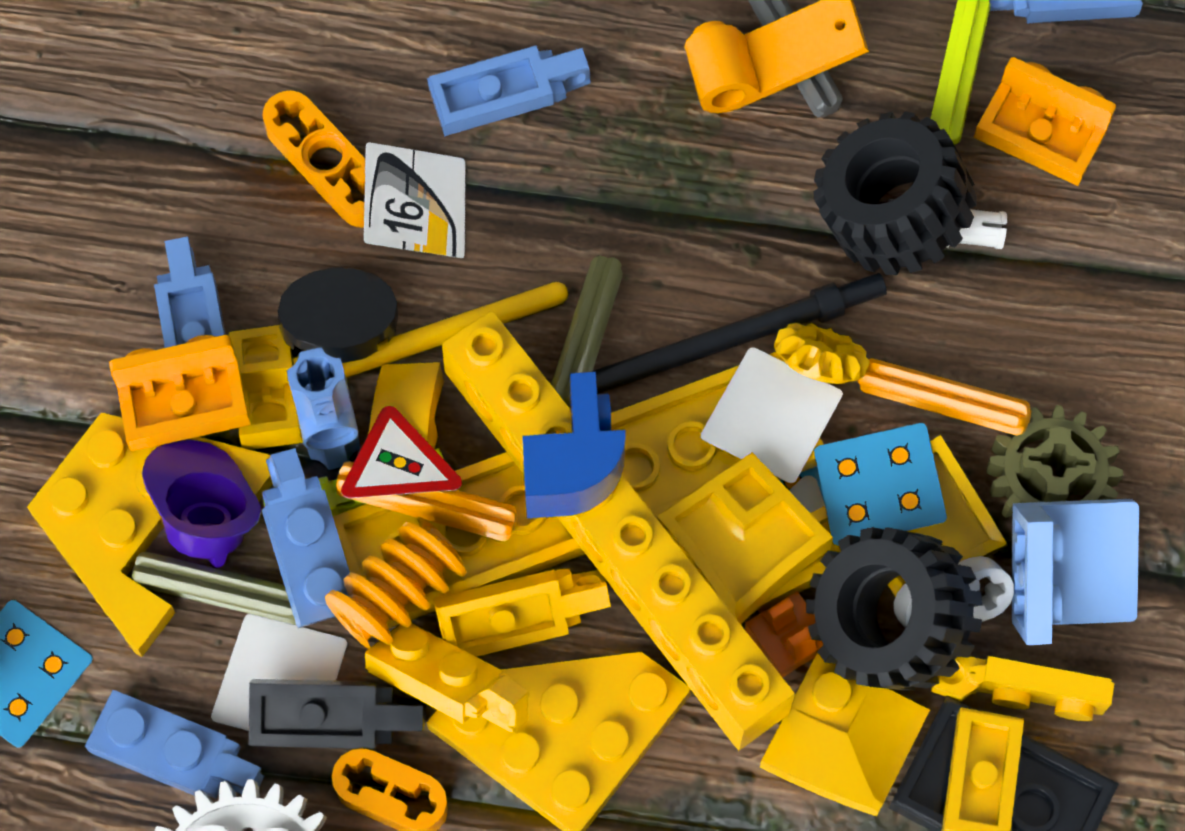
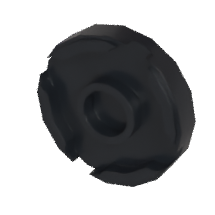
(339, 312)

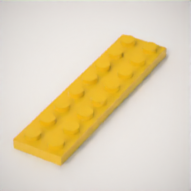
(661, 464)

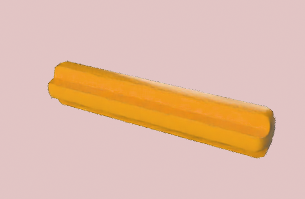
(946, 397)
(446, 508)

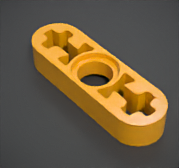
(320, 134)

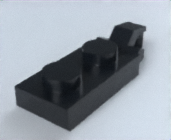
(328, 713)

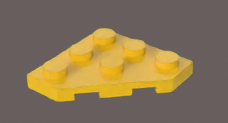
(582, 733)

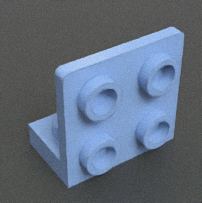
(1073, 564)

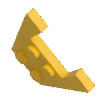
(105, 518)

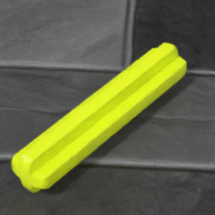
(960, 66)

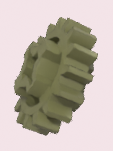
(1067, 446)

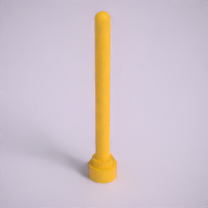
(436, 333)

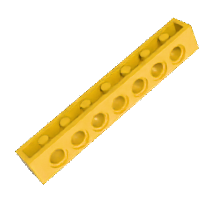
(626, 543)

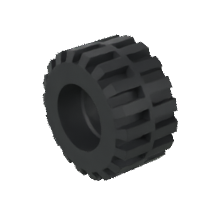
(917, 222)
(849, 602)

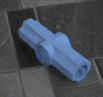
(324, 408)

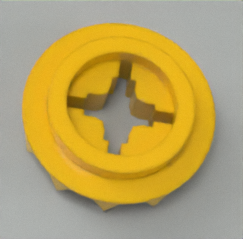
(821, 353)

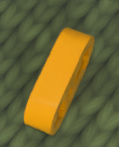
(396, 778)

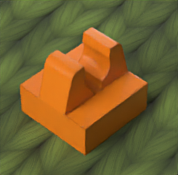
(784, 634)

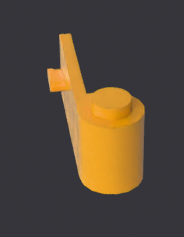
(742, 68)

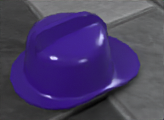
(200, 499)

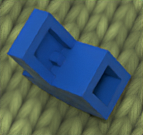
(579, 468)

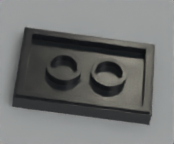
(1049, 791)

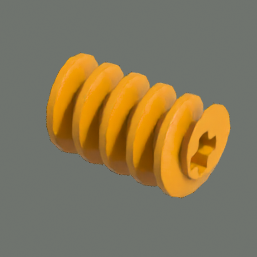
(395, 582)

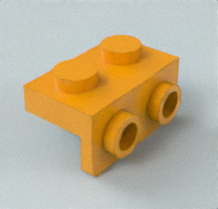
(1046, 120)
(180, 391)

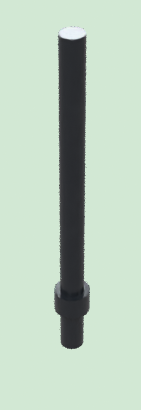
(823, 304)

